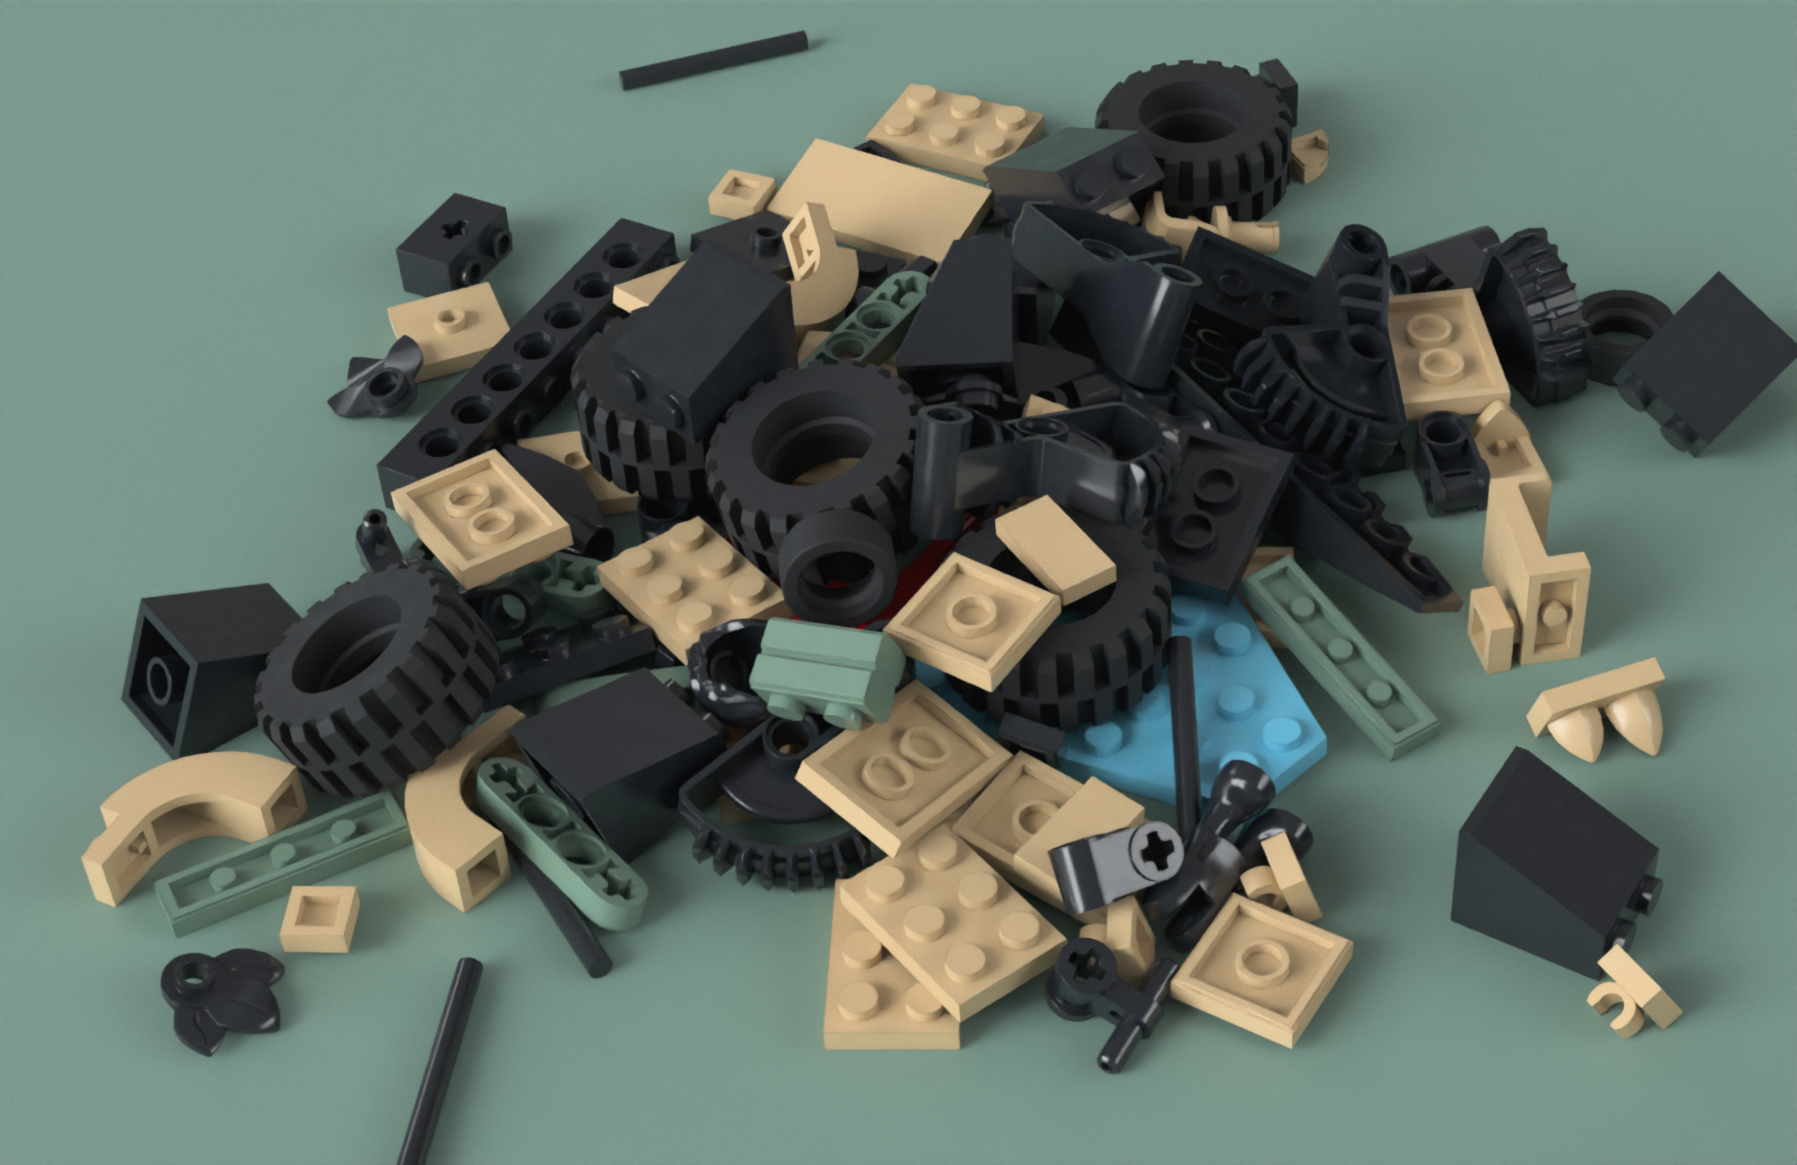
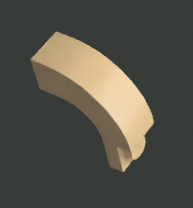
(822, 271)
(189, 800)
(453, 846)

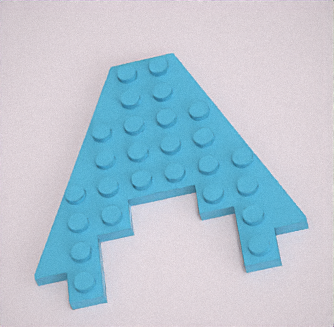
(1242, 711)

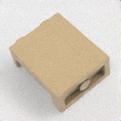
(1541, 589)

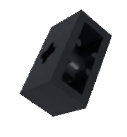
(454, 246)

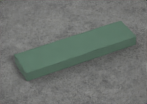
(1340, 658)
(283, 860)

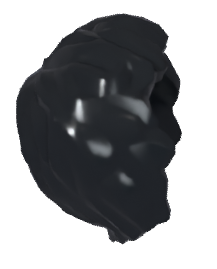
(722, 670)

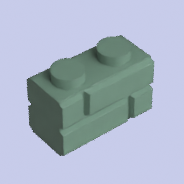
(827, 672)

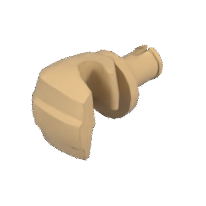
(1255, 235)

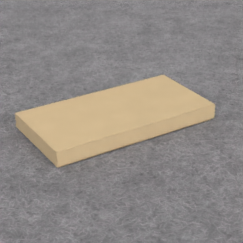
(883, 202)

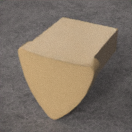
(1505, 442)

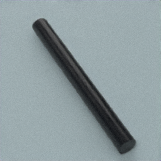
(713, 60)
(1184, 733)
(563, 913)
(441, 1063)

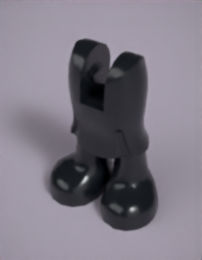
(1214, 865)

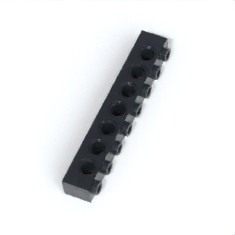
(531, 362)

